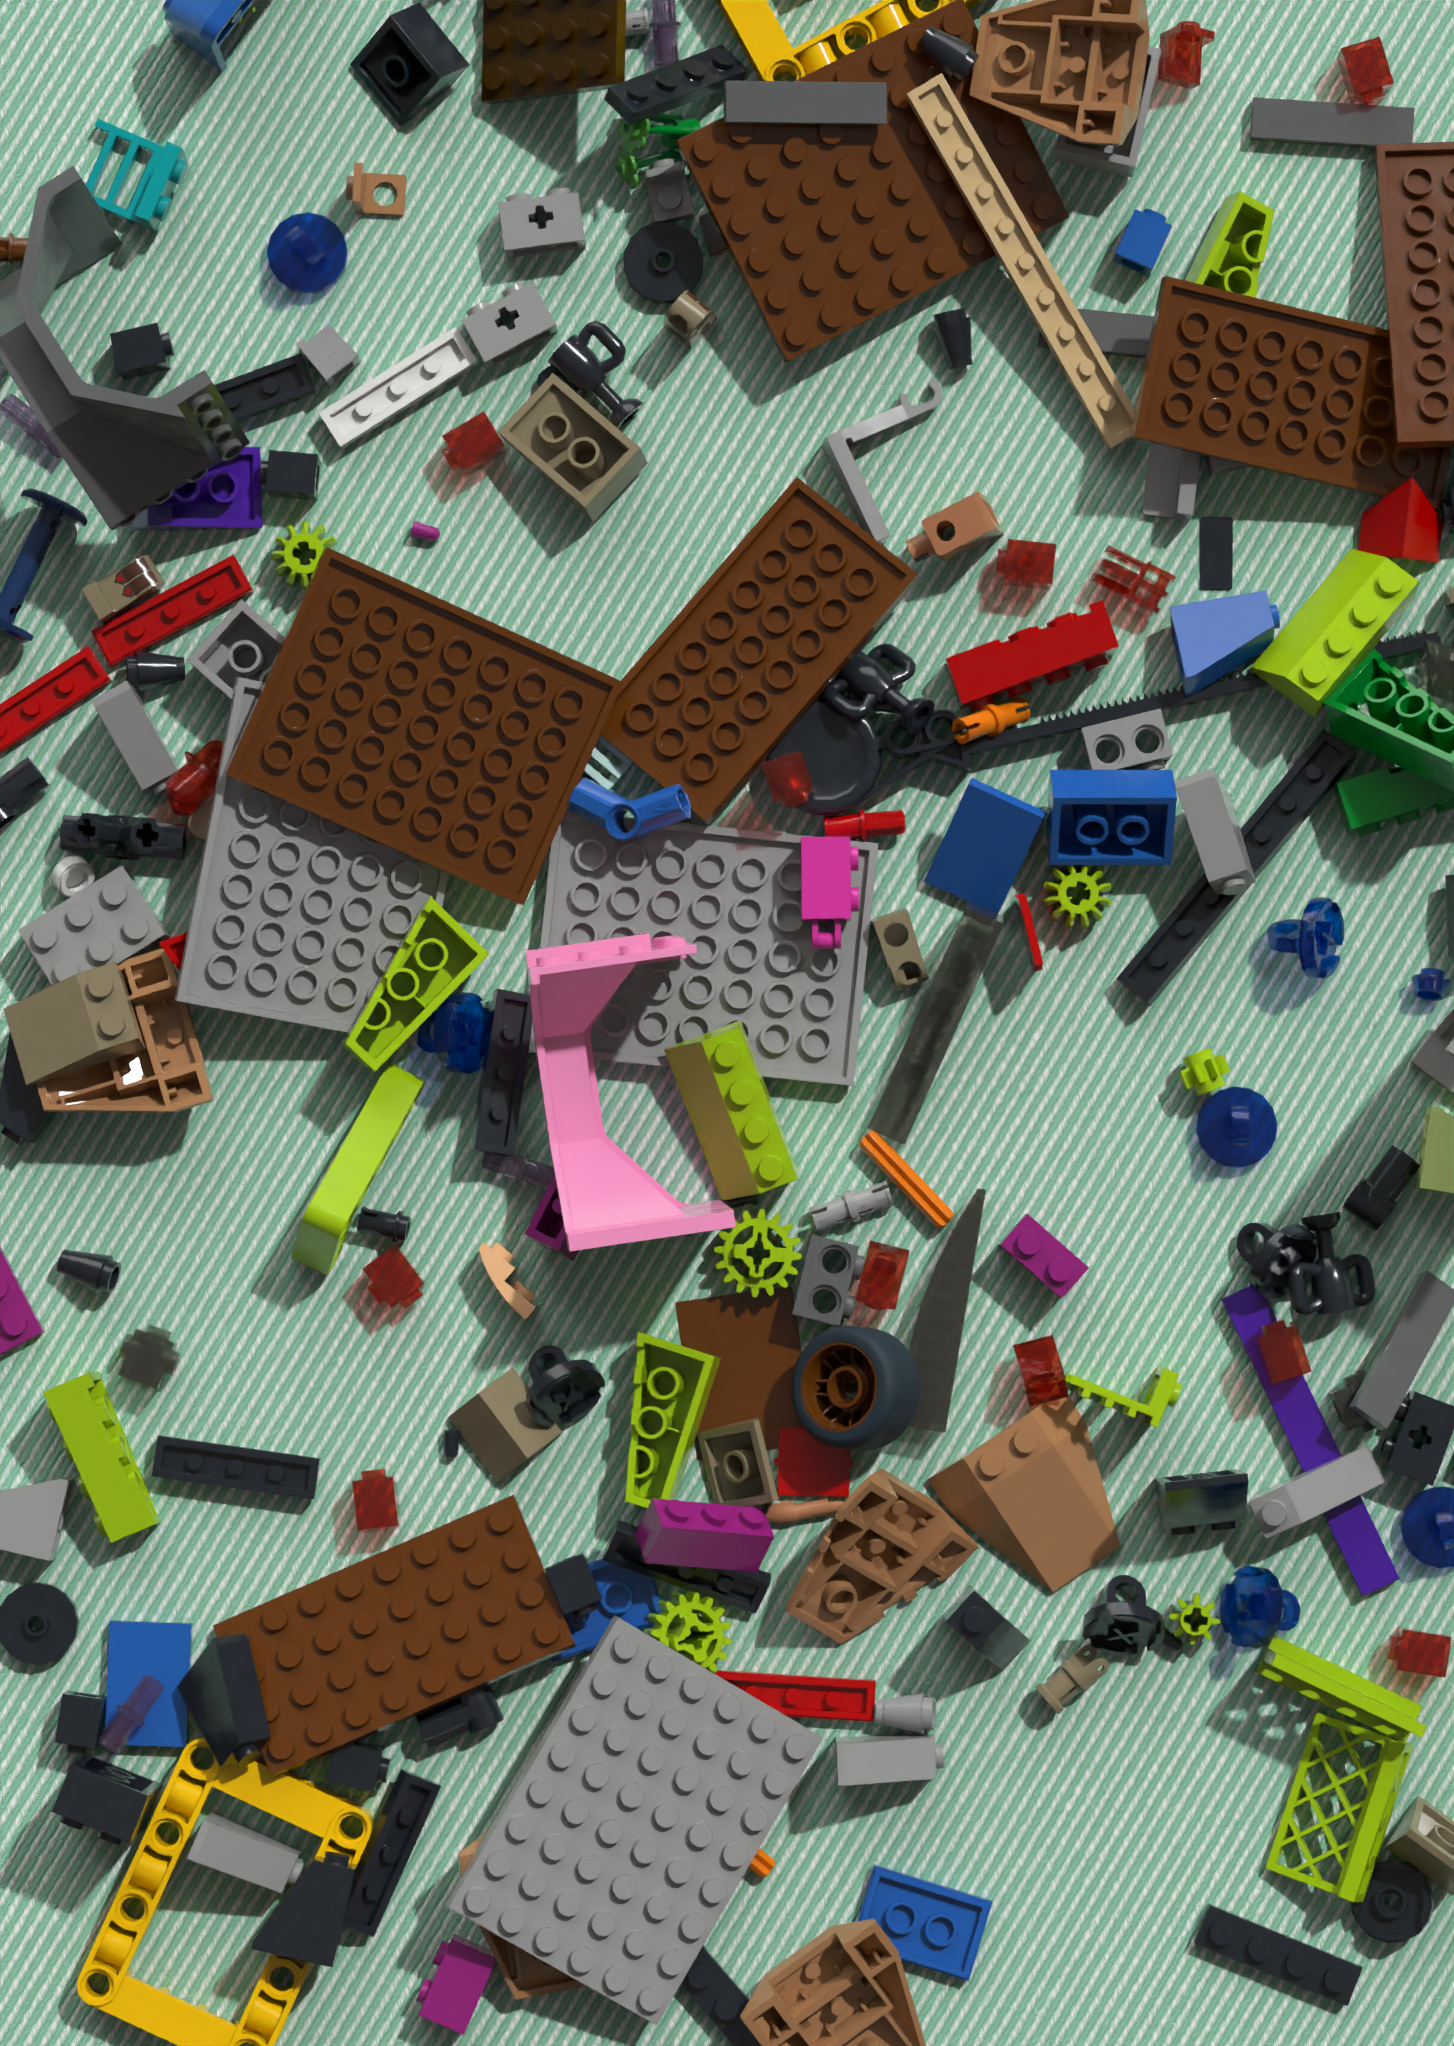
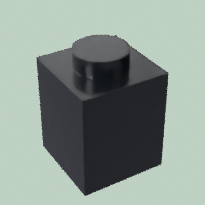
(142, 350)
(291, 475)
(574, 1585)
(80, 1721)
(359, 1766)

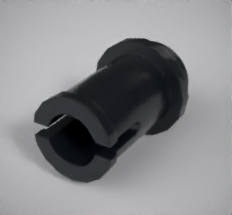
(384, 1224)

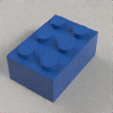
(1110, 817)

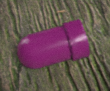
(424, 532)

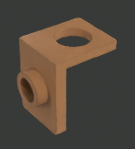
(361, 189)

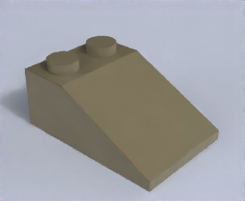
(573, 447)
(74, 1024)

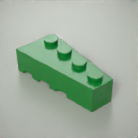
(1393, 720)
(1388, 796)

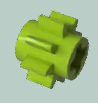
(1204, 1071)
(1200, 1628)

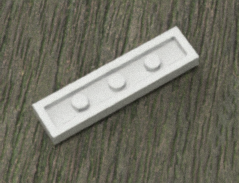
(398, 387)

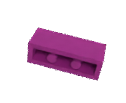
(704, 1535)

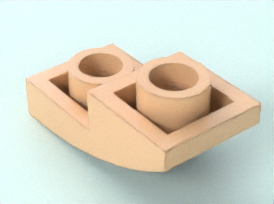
(498, 1265)

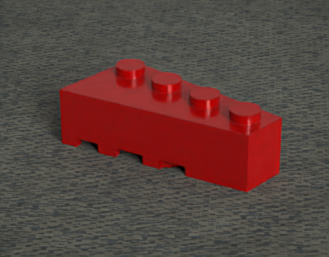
(1032, 657)

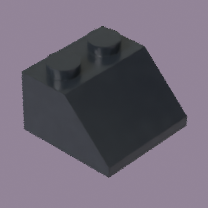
(409, 63)

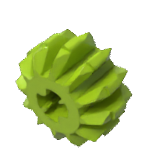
(293, 546)
(1084, 906)

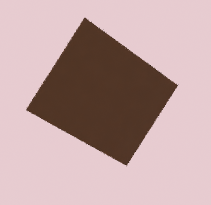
(757, 1356)

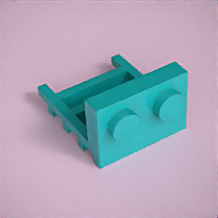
(157, 185)

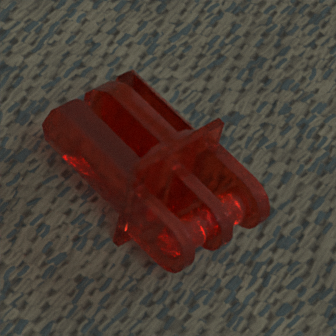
(1133, 579)
(195, 779)

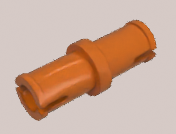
(991, 720)

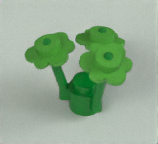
(634, 138)

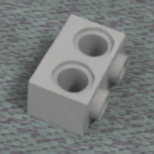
(1122, 735)

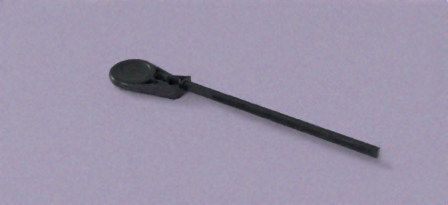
(847, 752)

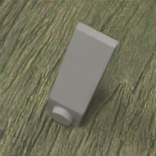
(1315, 1491)

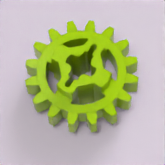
(777, 1254)
(677, 1620)

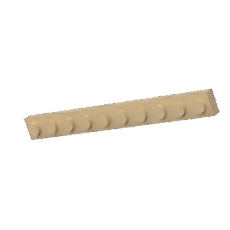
(1023, 259)

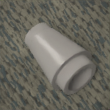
(907, 1712)

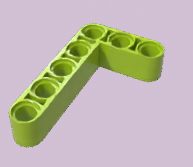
(354, 1169)

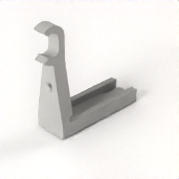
(838, 452)

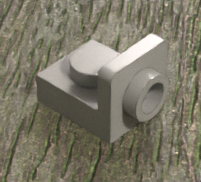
(668, 191)

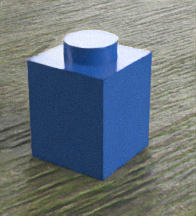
(1142, 241)

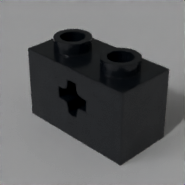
(1425, 1459)

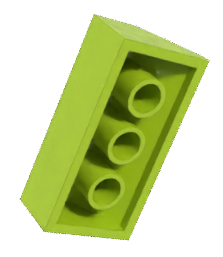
(1336, 628)
(732, 1112)

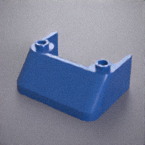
(204, 24)

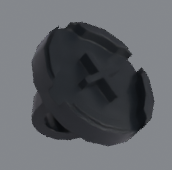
(1278, 1255)
(564, 1390)
(1123, 1626)

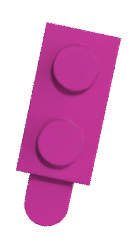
(827, 886)

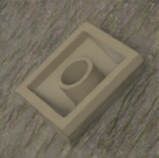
(501, 1426)
(738, 1464)
(1426, 1843)

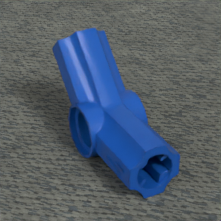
(649, 811)

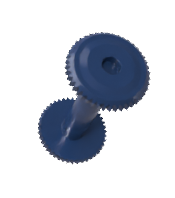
(32, 556)

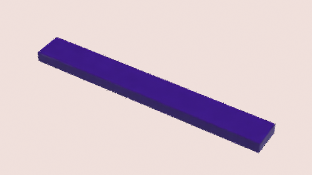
(1312, 1447)

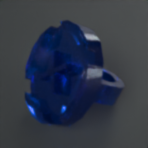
(307, 253)
(1311, 937)
(457, 1033)
(1236, 1127)
(1429, 1526)
(1254, 1607)

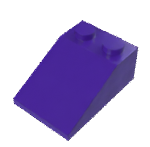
(219, 501)

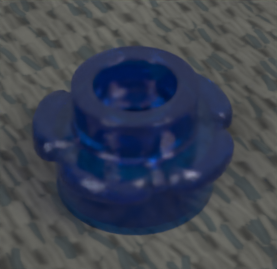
(1431, 984)

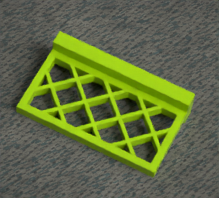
(1340, 1689)
(1374, 1815)

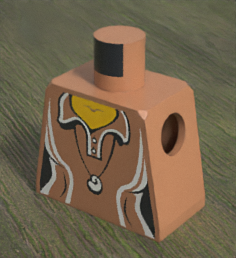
(973, 526)

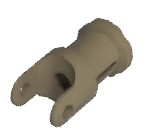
(1073, 1677)

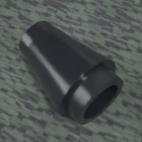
(948, 53)
(954, 337)
(153, 670)
(91, 1270)

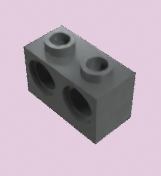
(816, 1278)

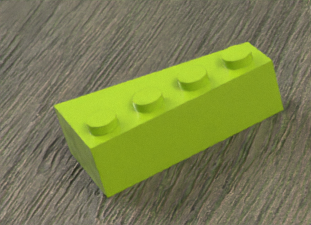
(1234, 246)
(417, 981)
(665, 1416)
(102, 1456)

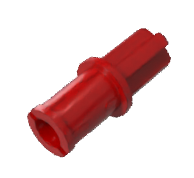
(865, 824)

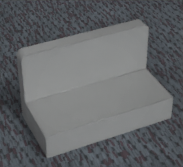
(1170, 483)

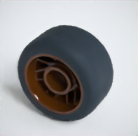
(855, 1388)

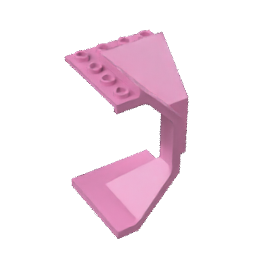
(599, 1187)

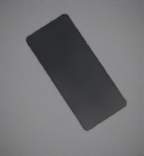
(1216, 553)

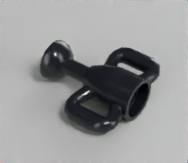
(588, 375)
(875, 685)
(1330, 1276)

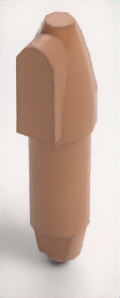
(792, 1512)

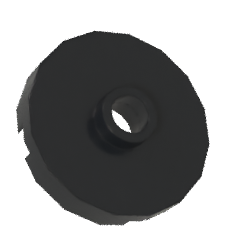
(666, 283)
(59, 1619)
(1415, 1903)

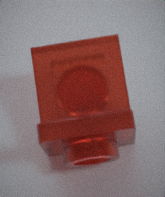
(1182, 54)
(882, 1276)

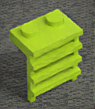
(1161, 1393)

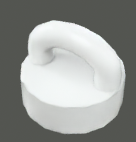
(72, 874)

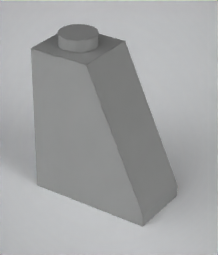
(136, 737)
(1216, 832)
(34, 1517)
(887, 1758)
(245, 1853)

